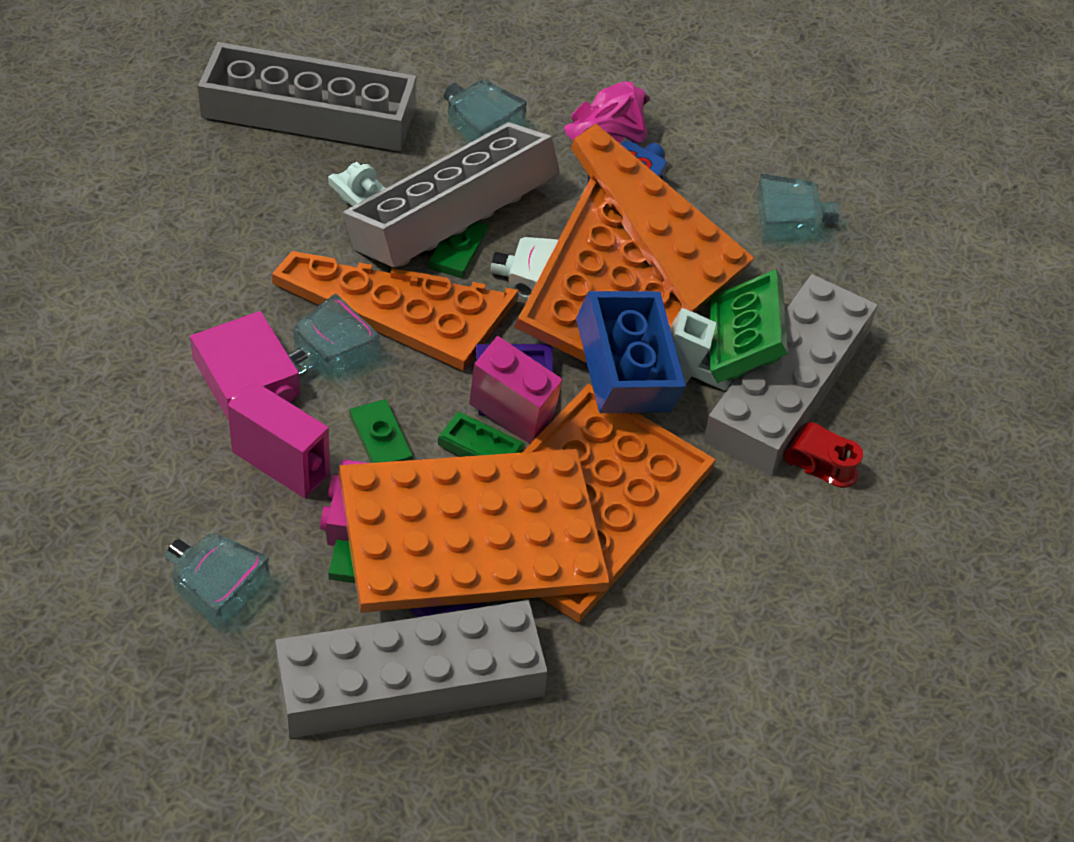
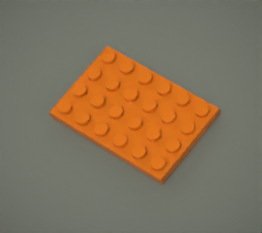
(589, 256)
(633, 480)
(470, 530)

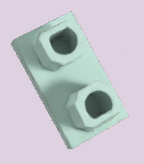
(356, 183)

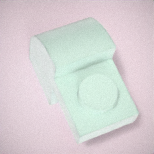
(692, 341)

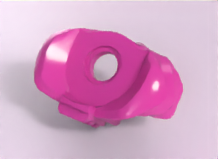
(616, 110)

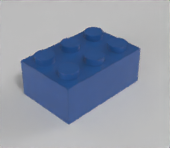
(630, 352)

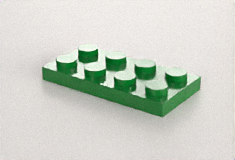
(748, 327)

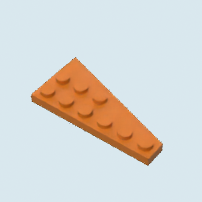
(667, 229)
(403, 304)

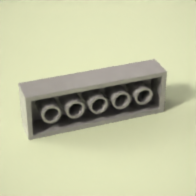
(308, 96)
(451, 194)
(774, 400)
(410, 668)

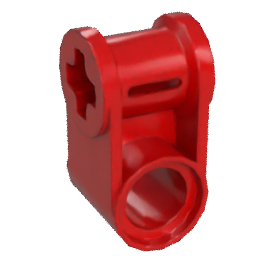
(822, 453)

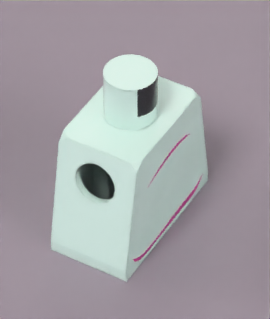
(526, 265)

